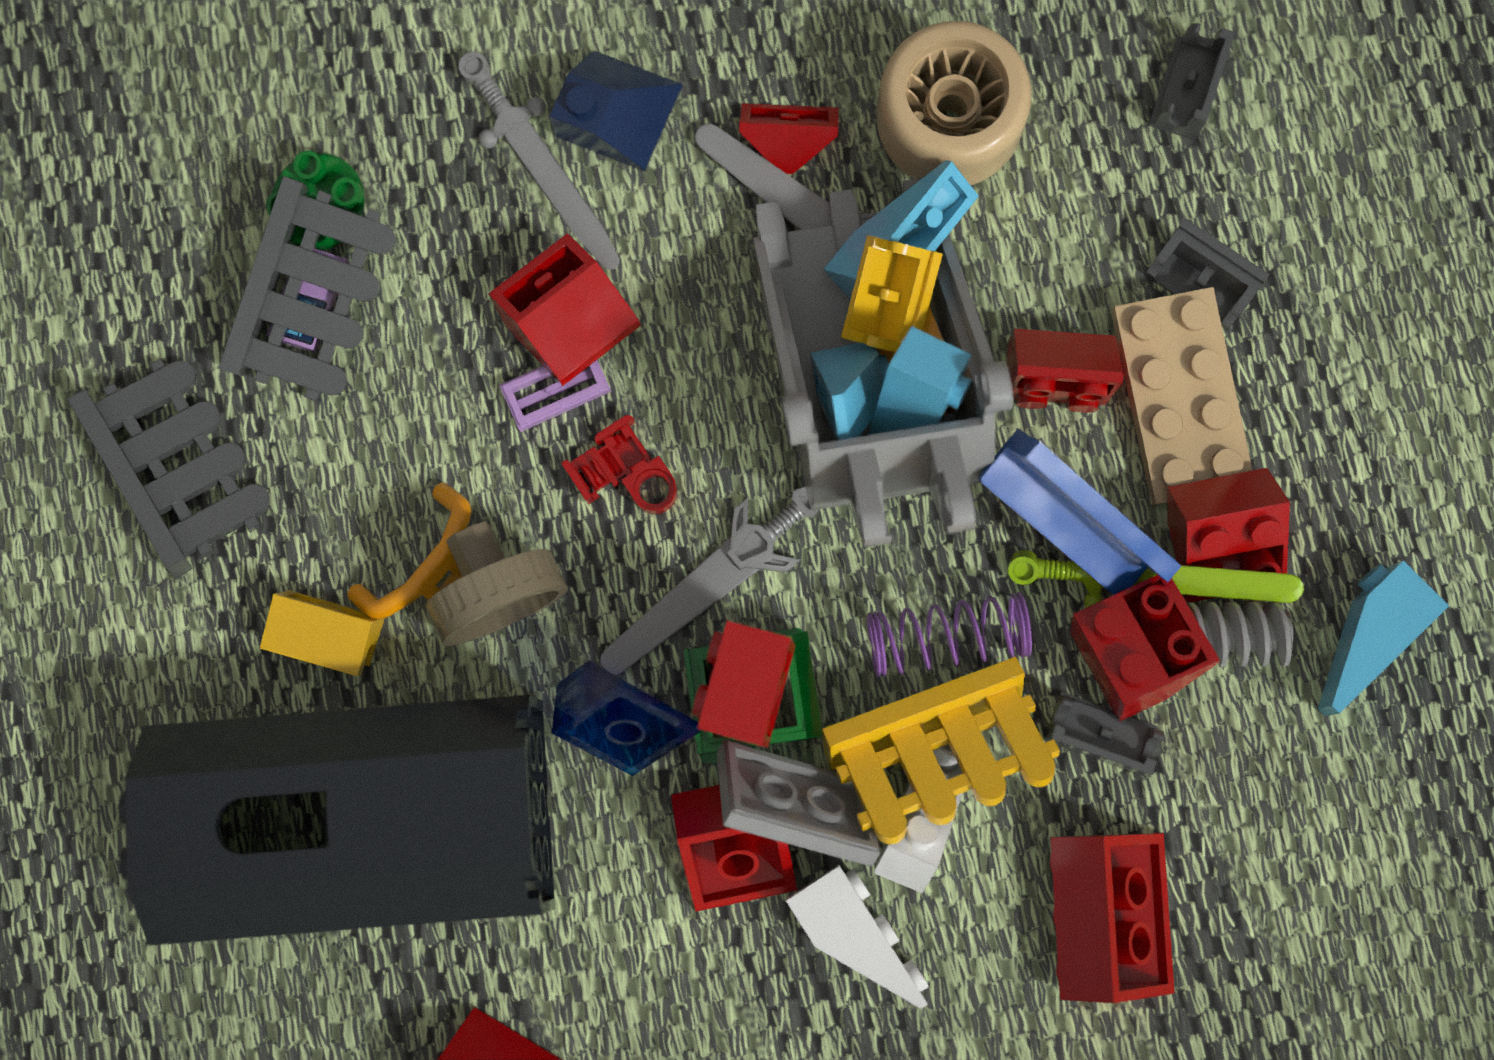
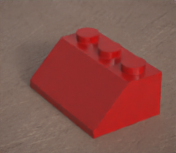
(1111, 917)

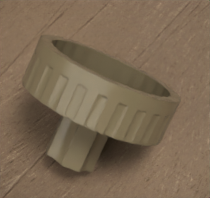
(492, 587)

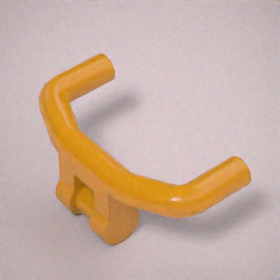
(430, 571)

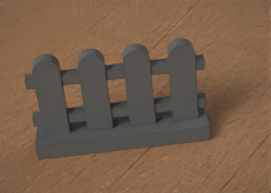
(279, 257)
(159, 442)

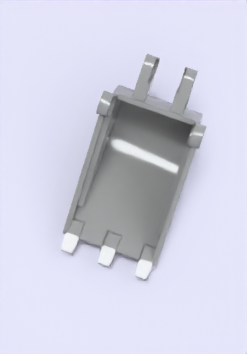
(808, 316)

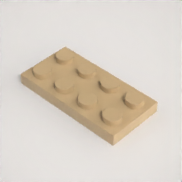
(1180, 390)

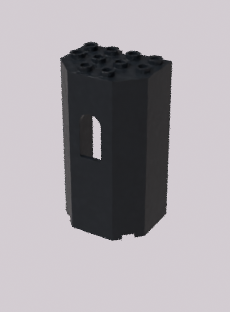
(426, 820)

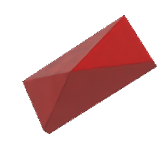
(788, 133)

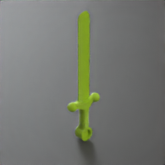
(1191, 580)

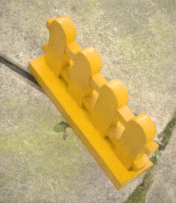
(931, 719)

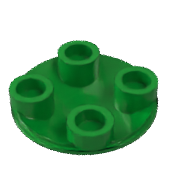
(324, 174)

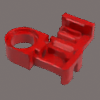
(618, 458)

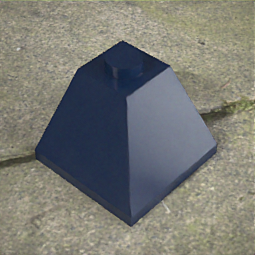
(614, 109)

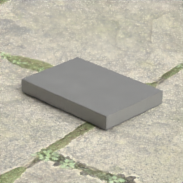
(792, 803)

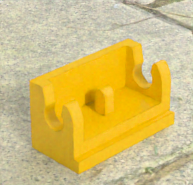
(890, 293)
(320, 632)

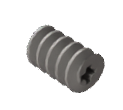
(1247, 631)

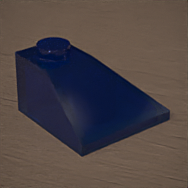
(617, 719)

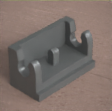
(1191, 82)
(1200, 261)
(1100, 735)

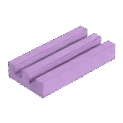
(558, 407)

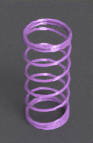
(1017, 610)

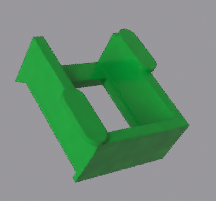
(803, 693)

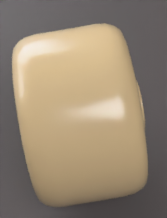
(957, 70)

